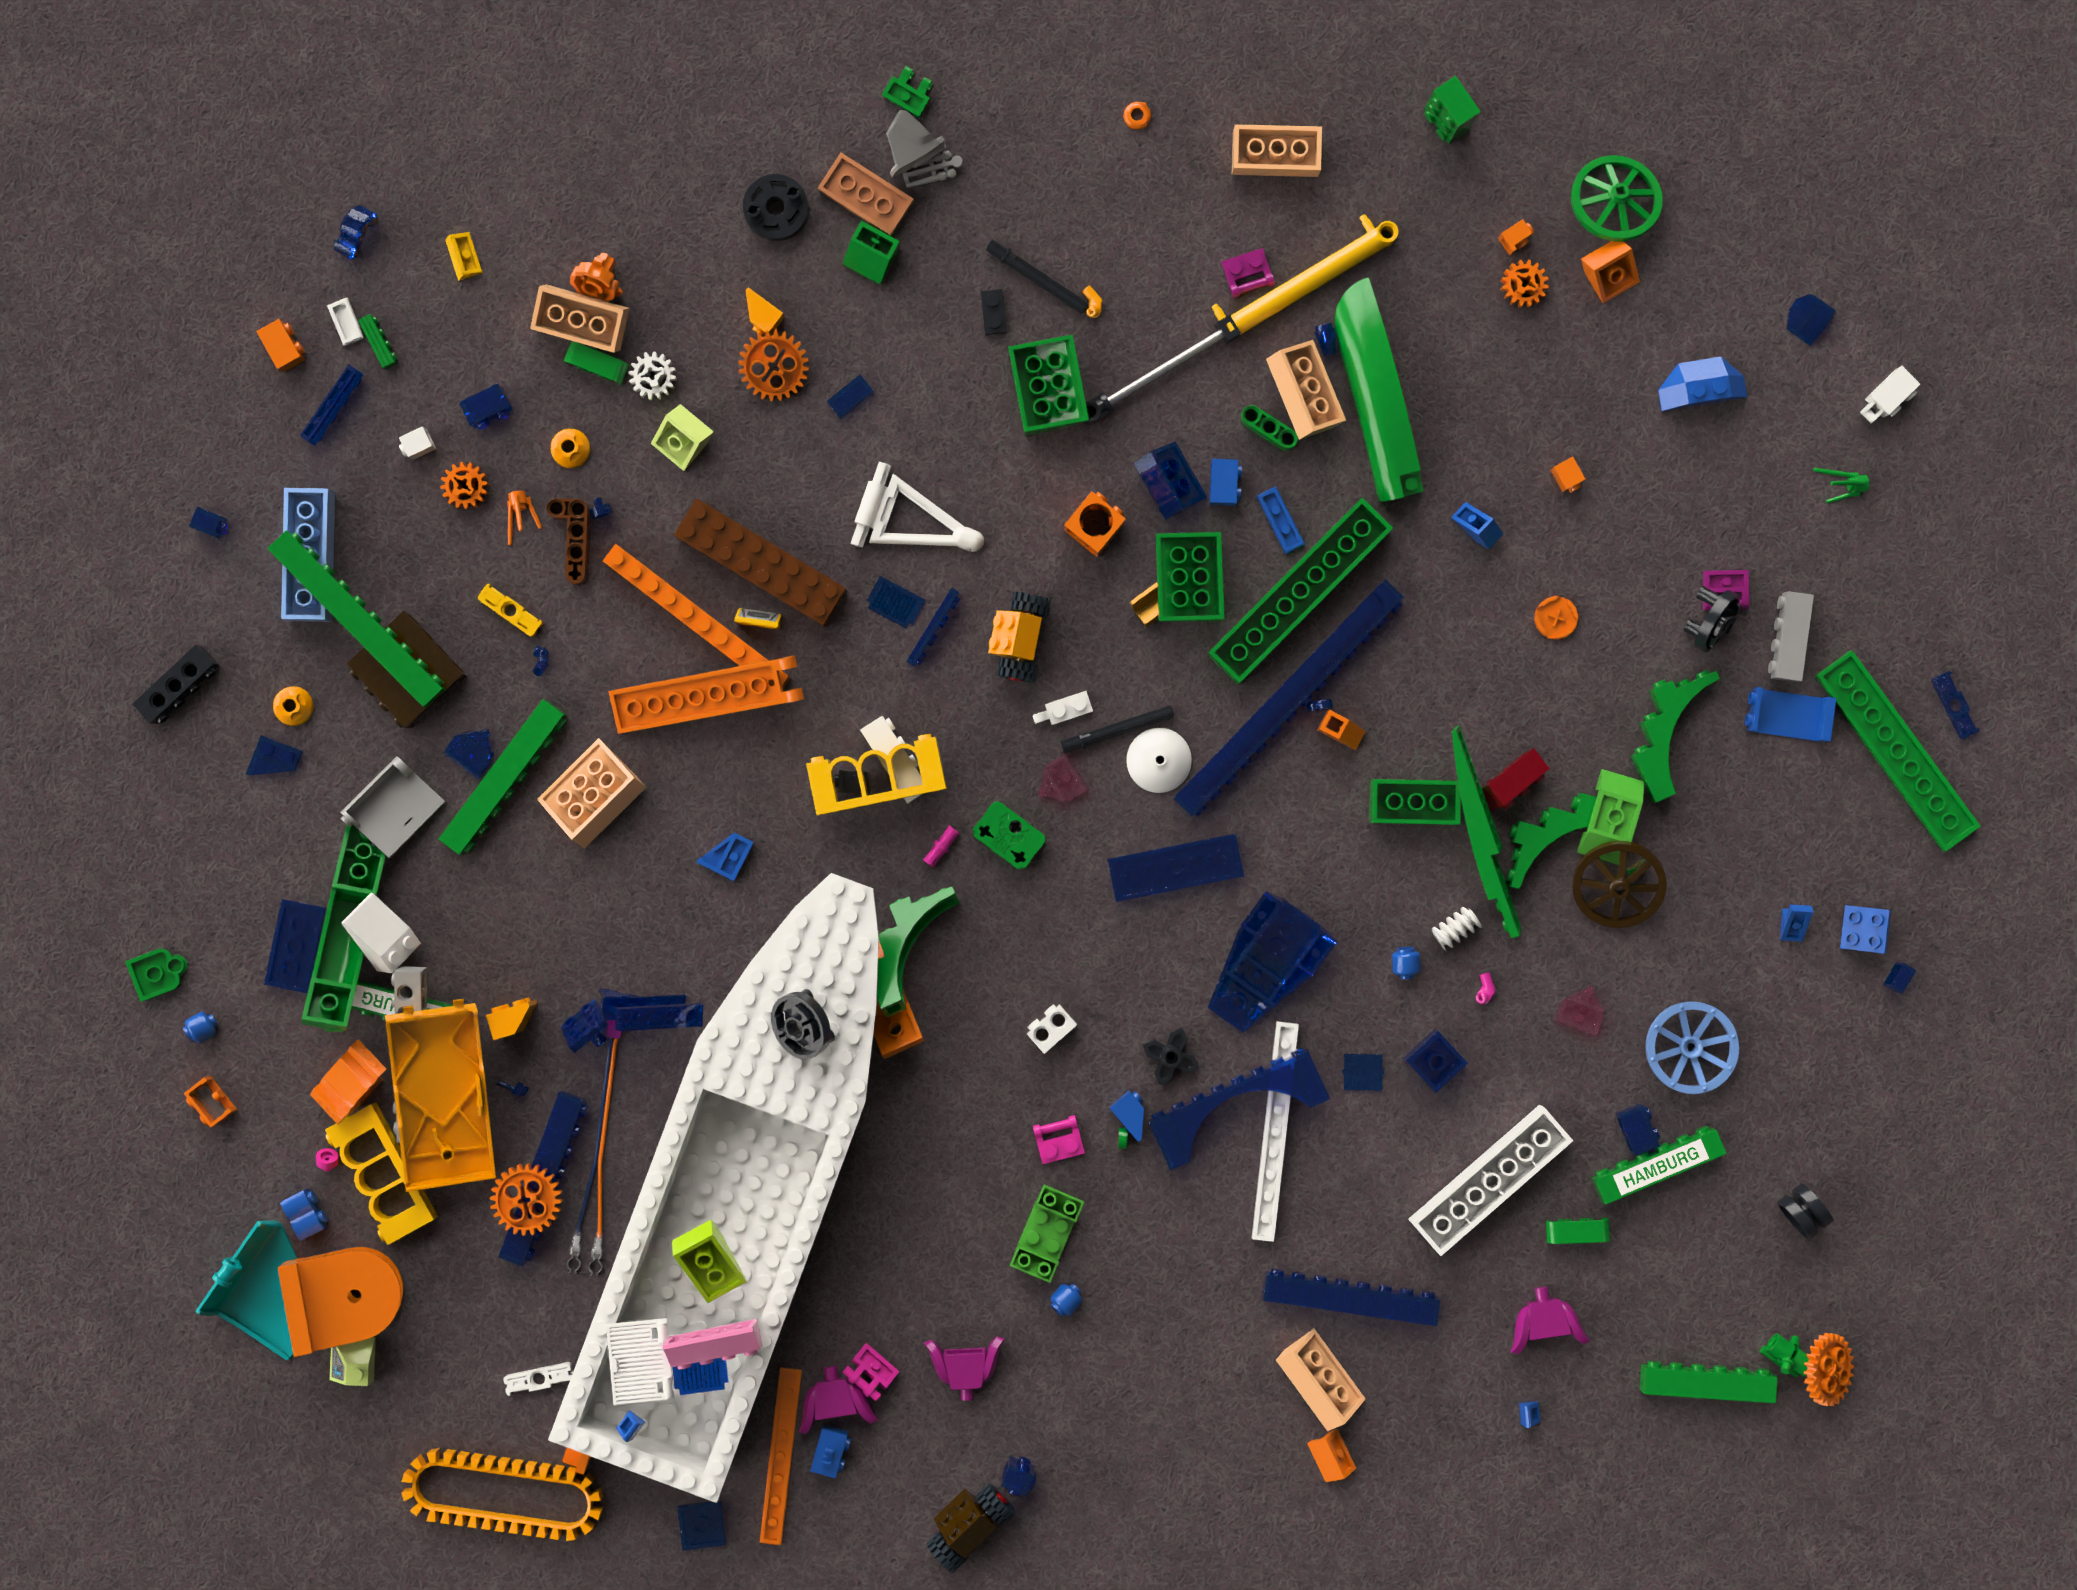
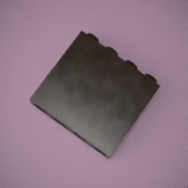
(386, 688)

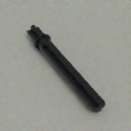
(1036, 276)
(1117, 729)

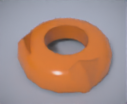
(1134, 124)

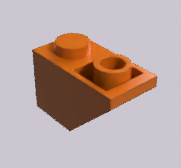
(1341, 729)

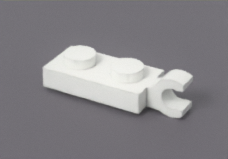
(1065, 709)

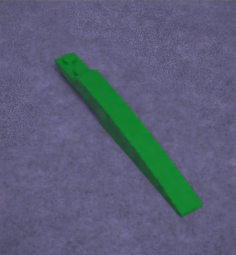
(1483, 834)

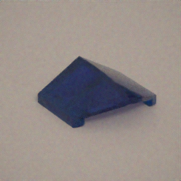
(1808, 318)

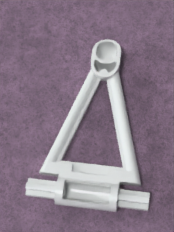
(877, 508)

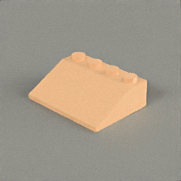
(591, 793)

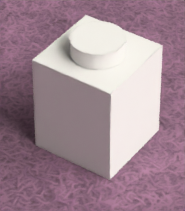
(416, 443)

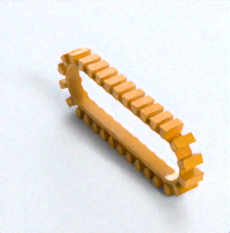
(475, 1465)

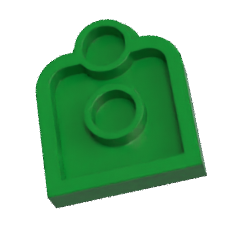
(156, 973)

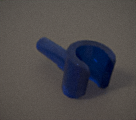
(518, 1090)

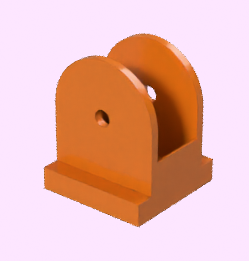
(321, 1300)

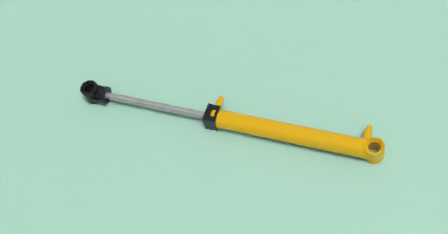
(1271, 303)

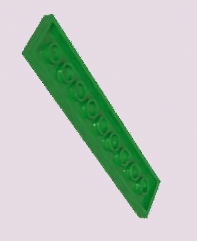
(1897, 751)

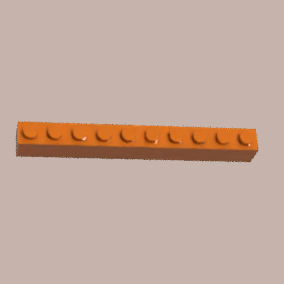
(685, 610)

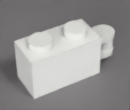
(1890, 394)

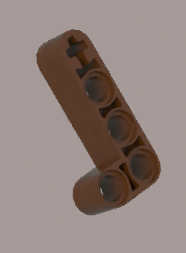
(573, 542)

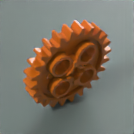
(756, 354)
(506, 1202)
(1828, 1369)

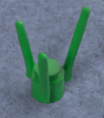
(1855, 483)

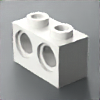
(1055, 1032)

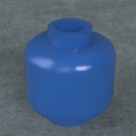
(1406, 962)
(200, 1027)
(1066, 1300)

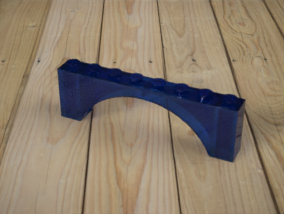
(1291, 1076)

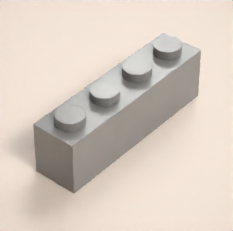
(1791, 636)

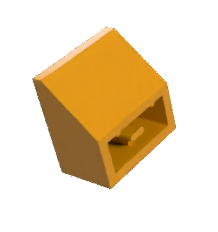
(510, 1020)

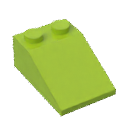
(708, 1261)

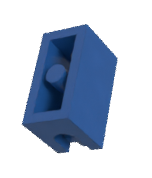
(1223, 482)

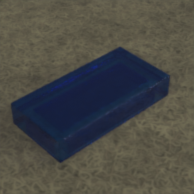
(850, 396)

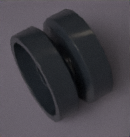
(1805, 1211)

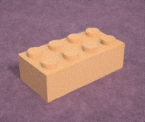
(1276, 150)
(579, 318)
(1306, 389)

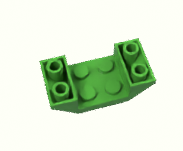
(1613, 814)
(1046, 1233)

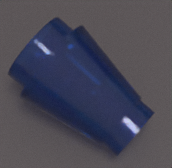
(1326, 338)

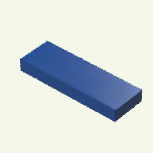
(1280, 520)

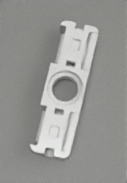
(524, 1380)

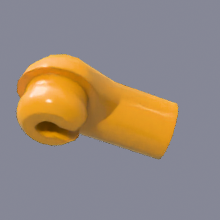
(1095, 302)

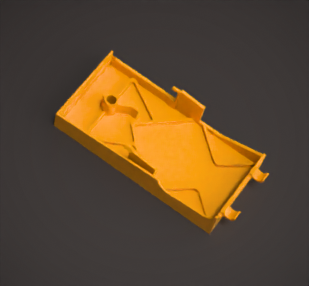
(440, 1096)

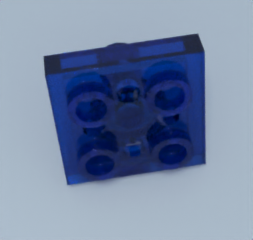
(585, 1027)

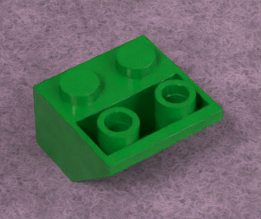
(871, 252)

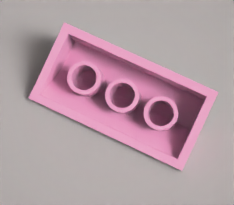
(713, 1343)

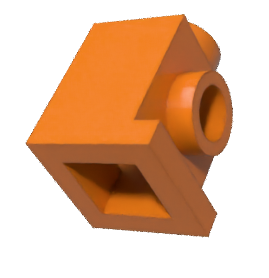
(1516, 236)

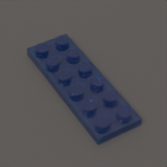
(1175, 867)

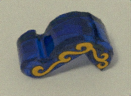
(353, 231)

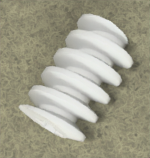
(1456, 927)

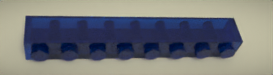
(551, 1155)
(1351, 1298)

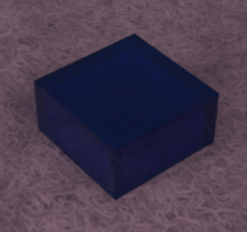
(1899, 977)

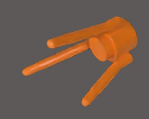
(517, 503)

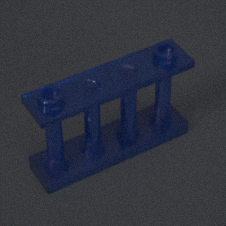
(651, 1012)

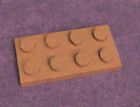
(865, 194)

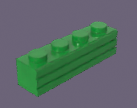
(379, 344)

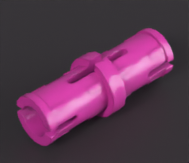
(941, 846)

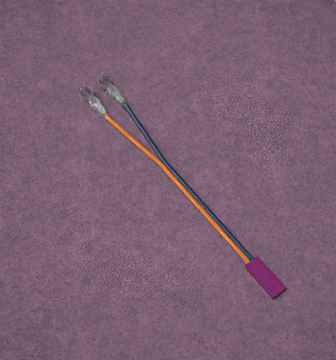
(576, 1247)

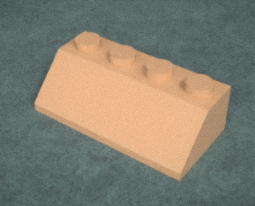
(1321, 1380)

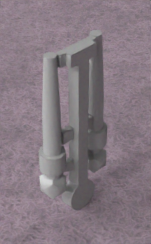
(956, 162)

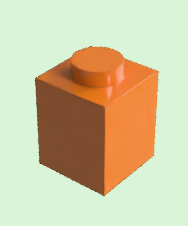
(1568, 475)

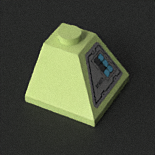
(353, 1363)

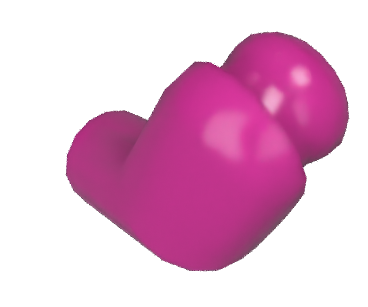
(1487, 990)

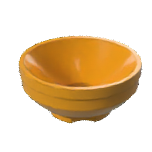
(578, 455)
(303, 708)

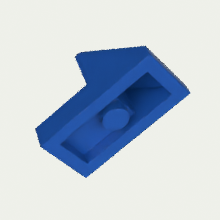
(1795, 922)

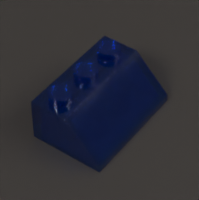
(1170, 480)

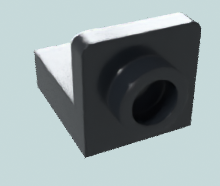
(848, 781)

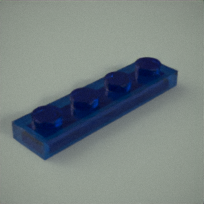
(331, 405)
(939, 620)

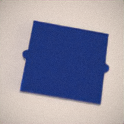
(1363, 1072)

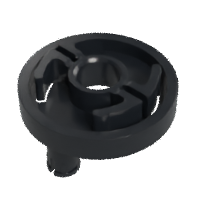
(757, 212)
(1718, 620)
(811, 1017)

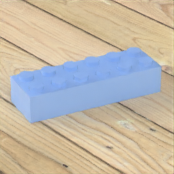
(312, 516)

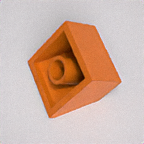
(1611, 269)

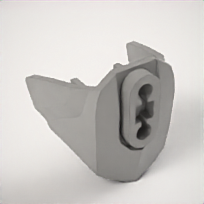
(911, 143)

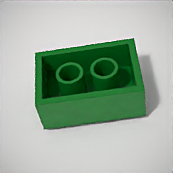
(1451, 110)

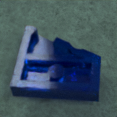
(273, 757)

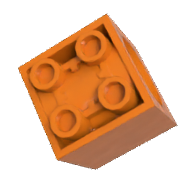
(1096, 543)

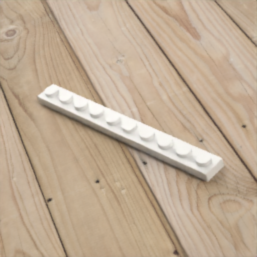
(1273, 1142)

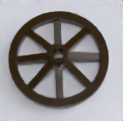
(1619, 880)

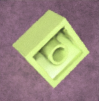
(681, 437)

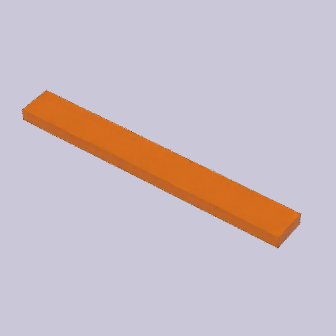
(780, 1456)

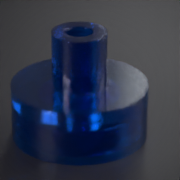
(600, 509)

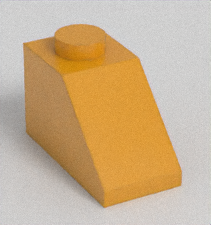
(762, 313)

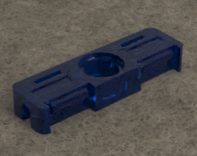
(1960, 719)

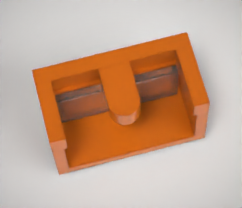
(209, 1101)

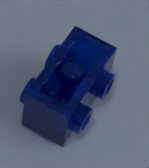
(1018, 1476)

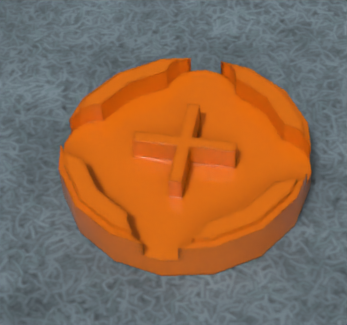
(1556, 617)

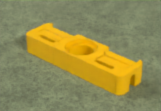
(521, 619)

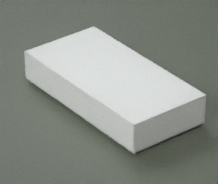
(345, 321)

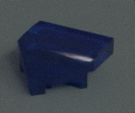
(471, 751)

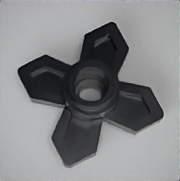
(1175, 1044)

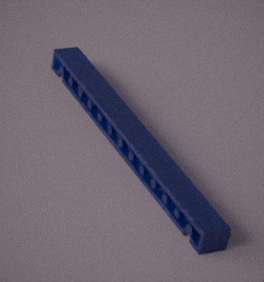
(1288, 697)

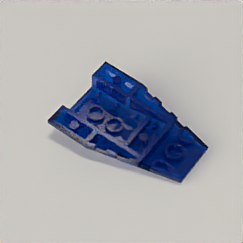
(1268, 960)

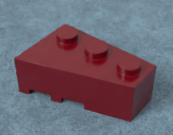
(1514, 780)

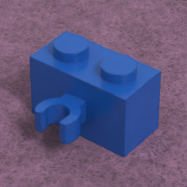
(829, 1451)

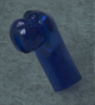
(542, 664)

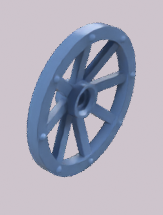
(1731, 1036)

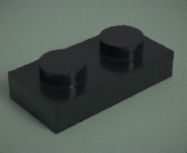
(993, 312)

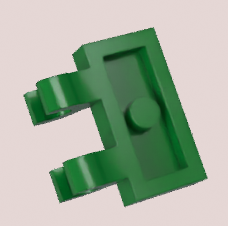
(906, 96)

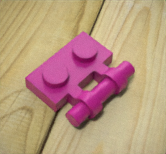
(875, 1367)

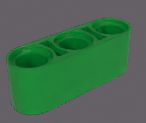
(596, 362)
(1264, 418)
(1582, 1231)

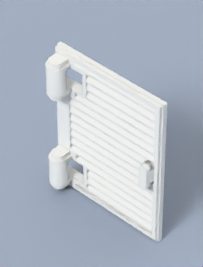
(639, 1362)

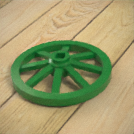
(1614, 199)

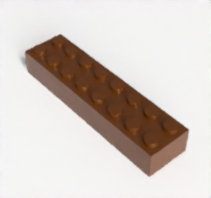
(760, 562)

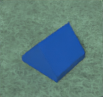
(1529, 1414)
(630, 1426)

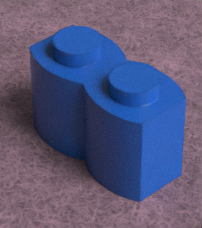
(304, 1214)

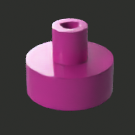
(327, 1159)

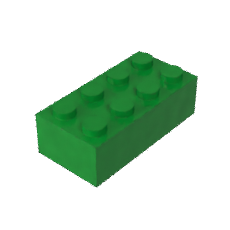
(1414, 802)

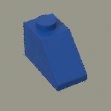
(1478, 525)
(1130, 1112)

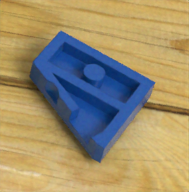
(728, 856)

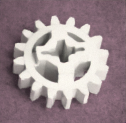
(644, 377)

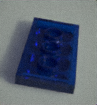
(295, 945)

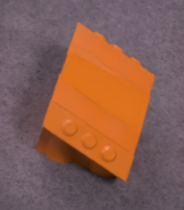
(349, 1082)

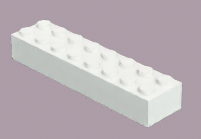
(1490, 1180)

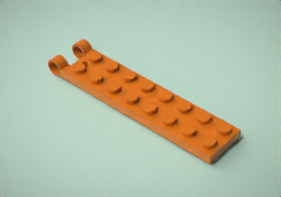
(702, 695)

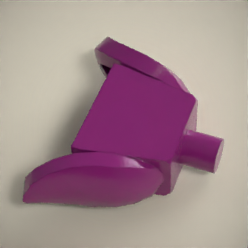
(1546, 1319)
(965, 1367)
(833, 1399)

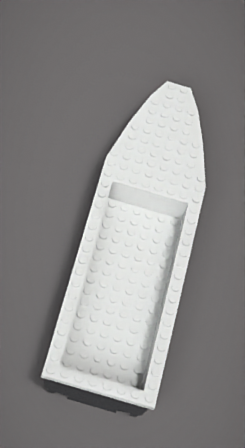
(758, 1155)

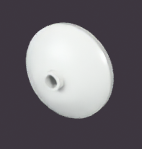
(1143, 764)

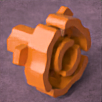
(596, 278)

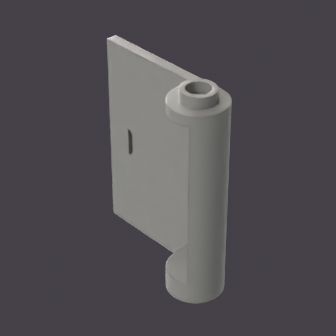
(389, 804)

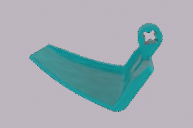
(250, 1290)

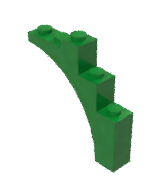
(1669, 701)
(1534, 839)
(898, 941)

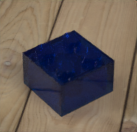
(1435, 1060)

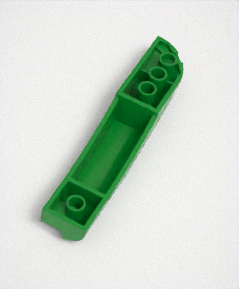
(1377, 393)
(338, 955)

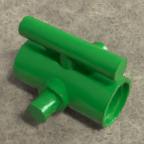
(1786, 1354)

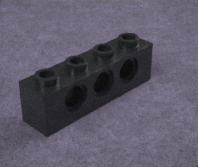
(148, 703)

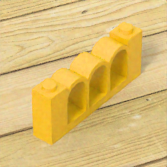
(824, 789)
(342, 1135)

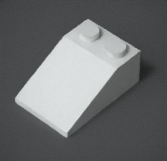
(380, 934)

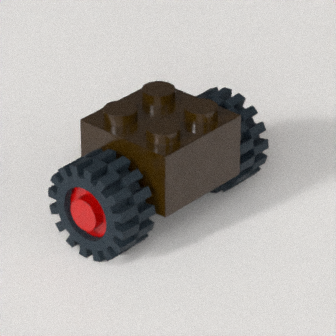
(966, 1524)

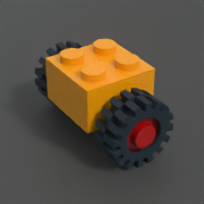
(1017, 635)

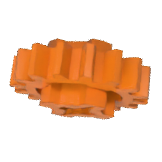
(1517, 279)
(458, 491)

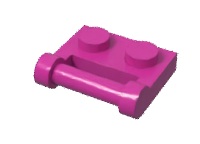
(1062, 1146)

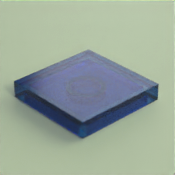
(701, 1525)

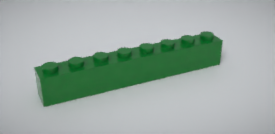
(502, 778)

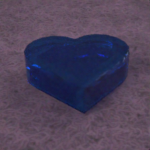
(1320, 705)

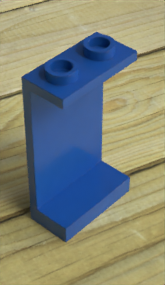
(1790, 715)

